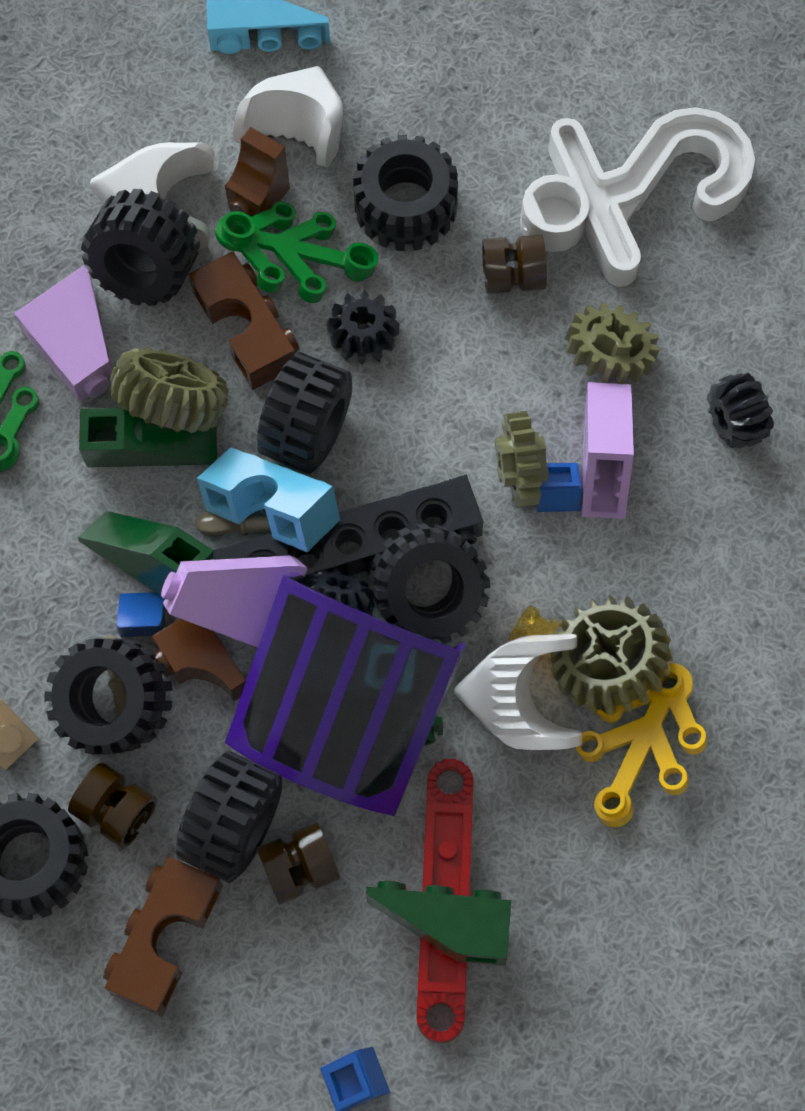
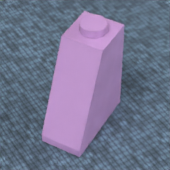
(70, 334)
(607, 450)
(228, 593)

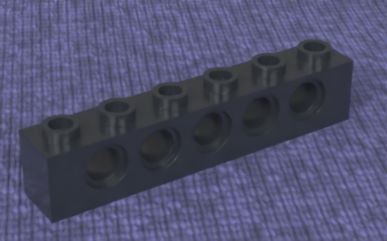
(448, 500)

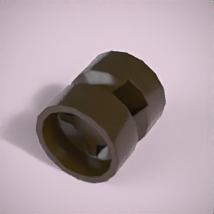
(529, 263)
(96, 803)
(315, 859)

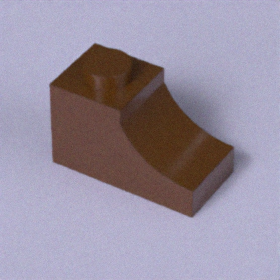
(259, 175)
(197, 654)

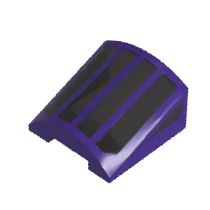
(340, 698)

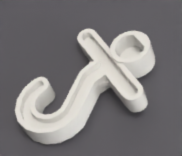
(602, 203)

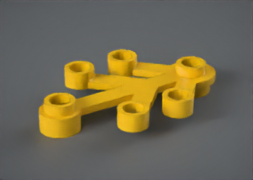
(645, 735)

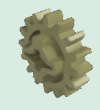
(612, 343)
(521, 459)

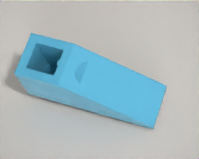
(231, 23)

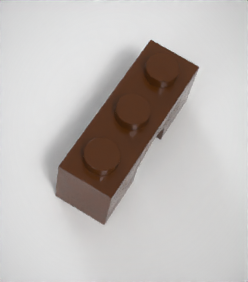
(228, 290)
(175, 895)

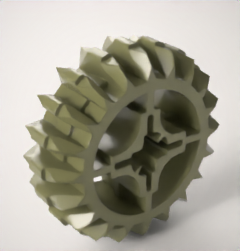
(168, 390)
(623, 633)

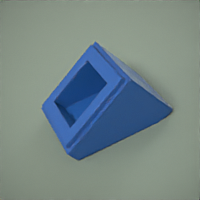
(562, 489)
(140, 614)
(355, 1079)

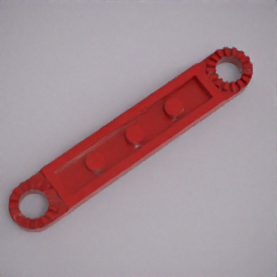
(445, 864)

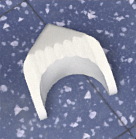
(295, 106)
(157, 170)
(501, 695)

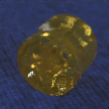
(534, 624)

